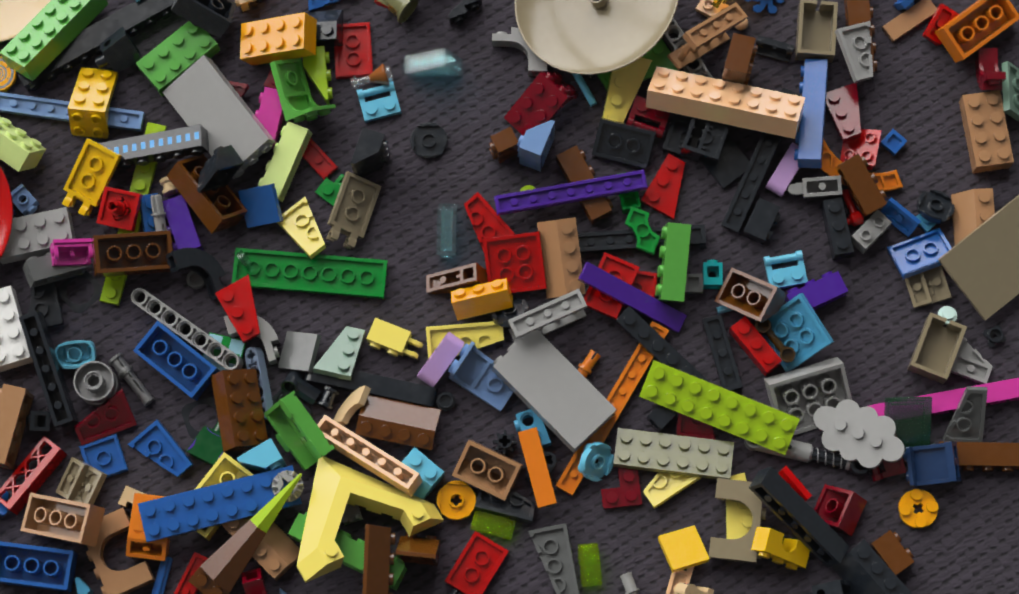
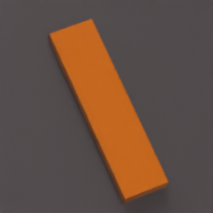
(537, 467)

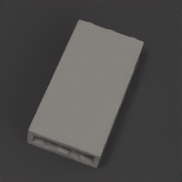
(208, 99)
(554, 389)

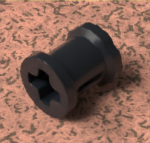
(323, 401)

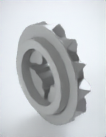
(288, 476)

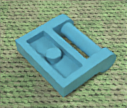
(380, 107)
(786, 276)

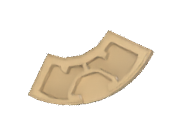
(352, 404)

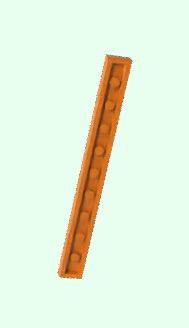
(618, 398)

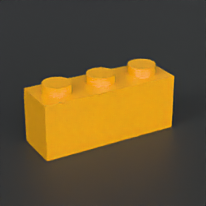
(481, 299)

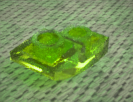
(493, 525)
(589, 564)

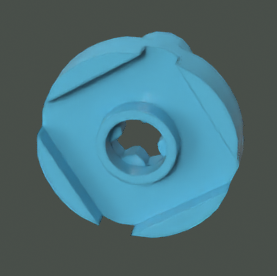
(587, 465)

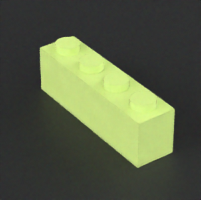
(286, 158)

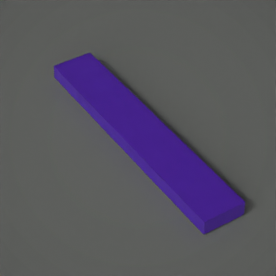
(632, 297)

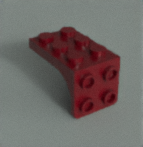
(540, 101)

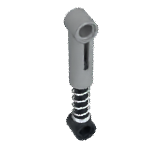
(804, 452)

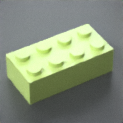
(18, 148)

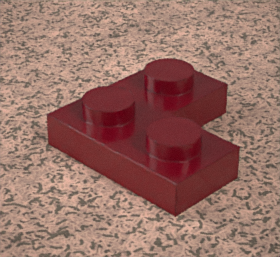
(627, 494)

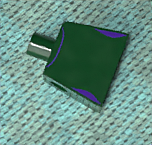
(207, 445)

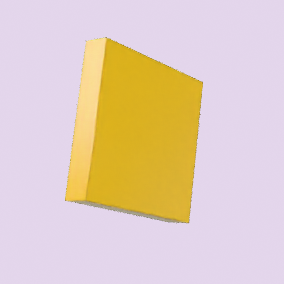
(683, 548)

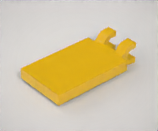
(90, 176)

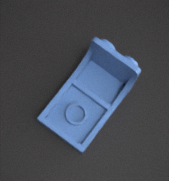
(476, 376)

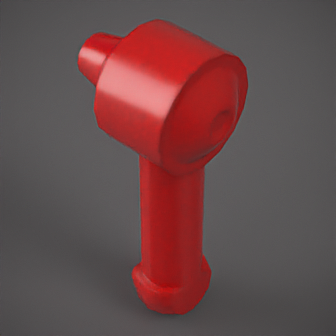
(855, 217)

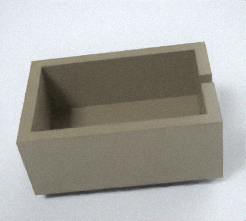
(816, 30)
(937, 348)

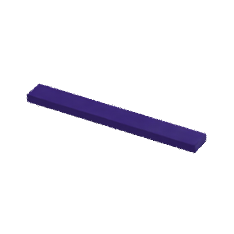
(570, 192)

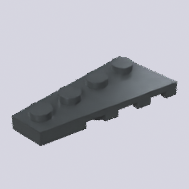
(557, 557)

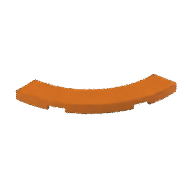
(887, 180)

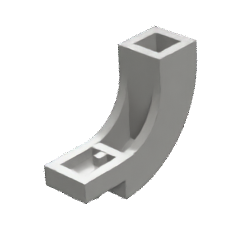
(515, 40)
(267, 336)

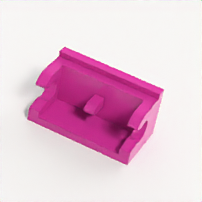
(71, 252)

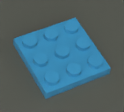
(800, 329)

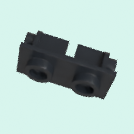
(774, 49)

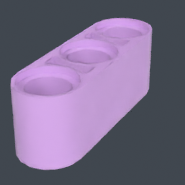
(784, 172)
(440, 359)

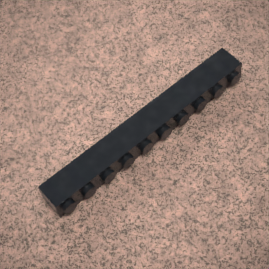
(87, 43)

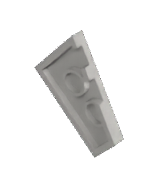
(855, 46)

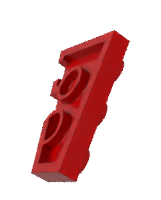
(240, 308)

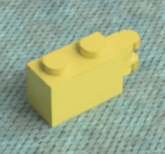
(392, 339)

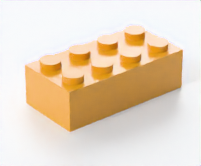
(278, 39)

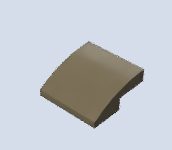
(928, 287)
(81, 482)

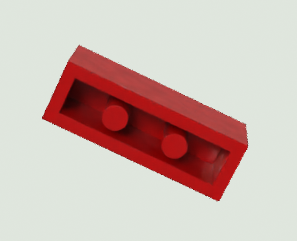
(755, 346)

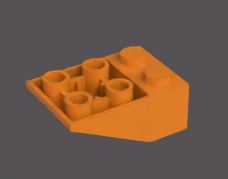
(136, 539)

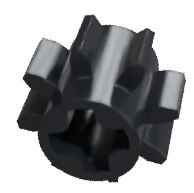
(500, 439)

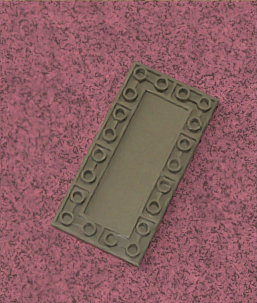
(988, 261)

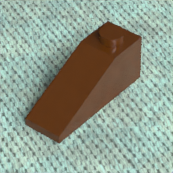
(456, 278)

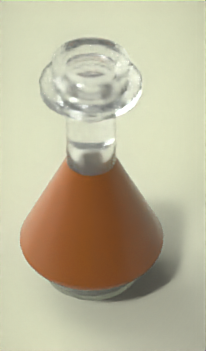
(381, 75)

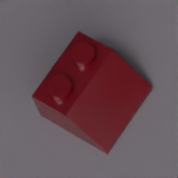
(840, 508)

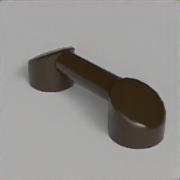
(787, 354)

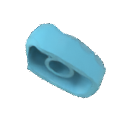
(75, 353)

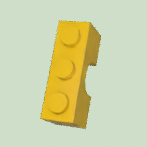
(769, 545)

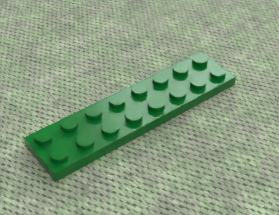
(317, 275)

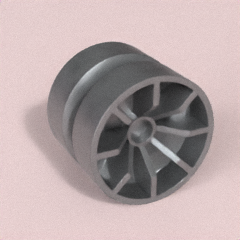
(95, 383)

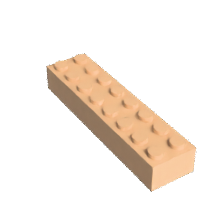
(725, 102)

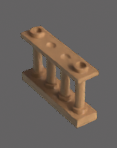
(707, 36)

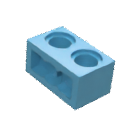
(544, 437)

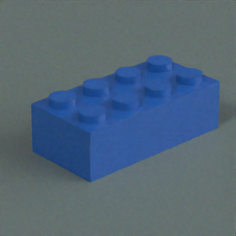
(176, 360)
(37, 566)

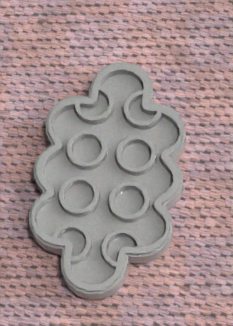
(859, 434)

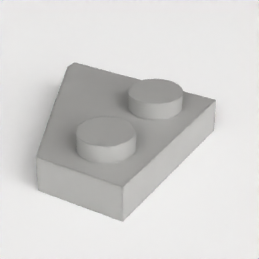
(971, 364)

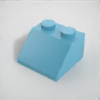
(262, 457)
(429, 472)

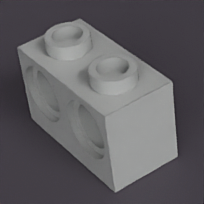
(870, 231)

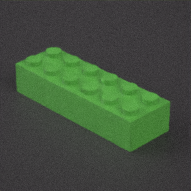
(49, 34)
(351, 549)

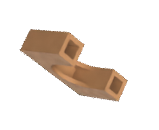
(117, 581)

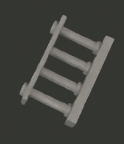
(549, 316)

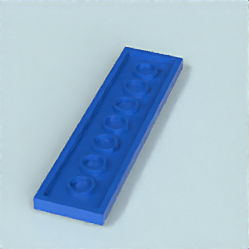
(209, 505)

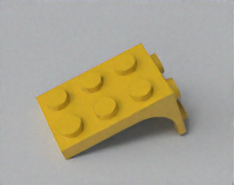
(91, 102)

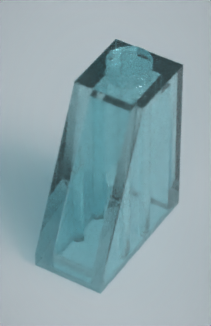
(433, 64)
(447, 230)

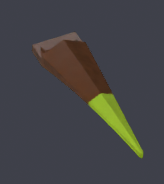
(226, 565)

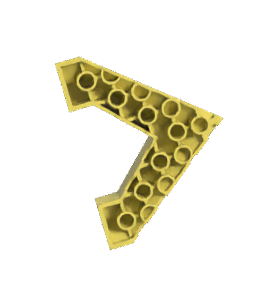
(331, 492)

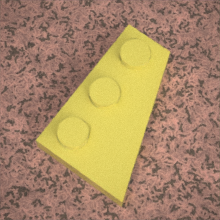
(302, 228)

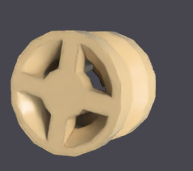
(168, 188)

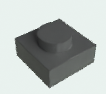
(694, 284)

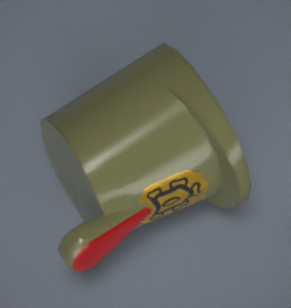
(399, 8)

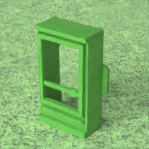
(289, 436)

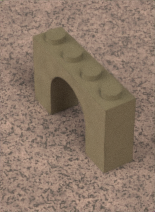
(739, 548)

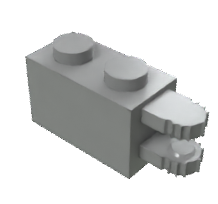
(817, 187)

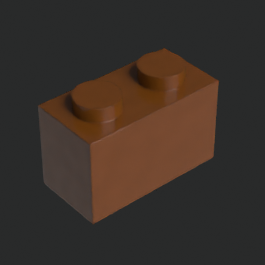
(503, 145)
(892, 552)

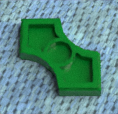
(638, 222)

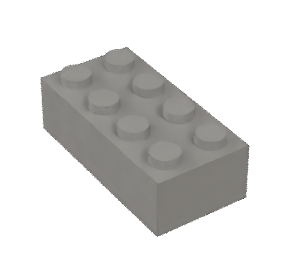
(34, 233)

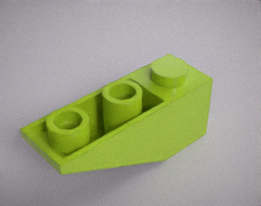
(316, 69)

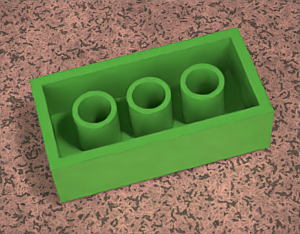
(176, 55)
(674, 262)

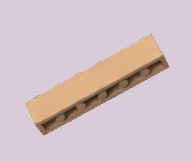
(370, 456)

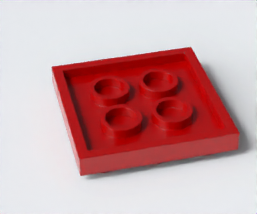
(517, 259)

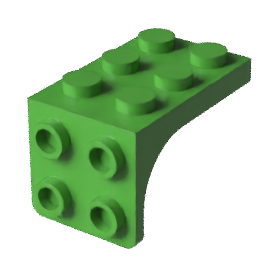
(295, 92)

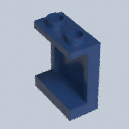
(932, 464)

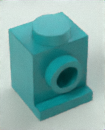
(714, 267)

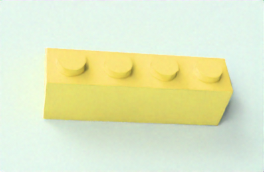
(222, 471)

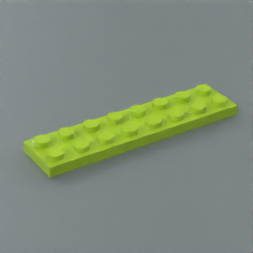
(719, 407)

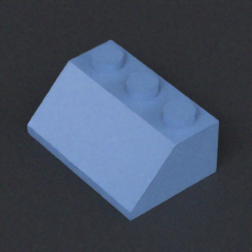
(536, 144)

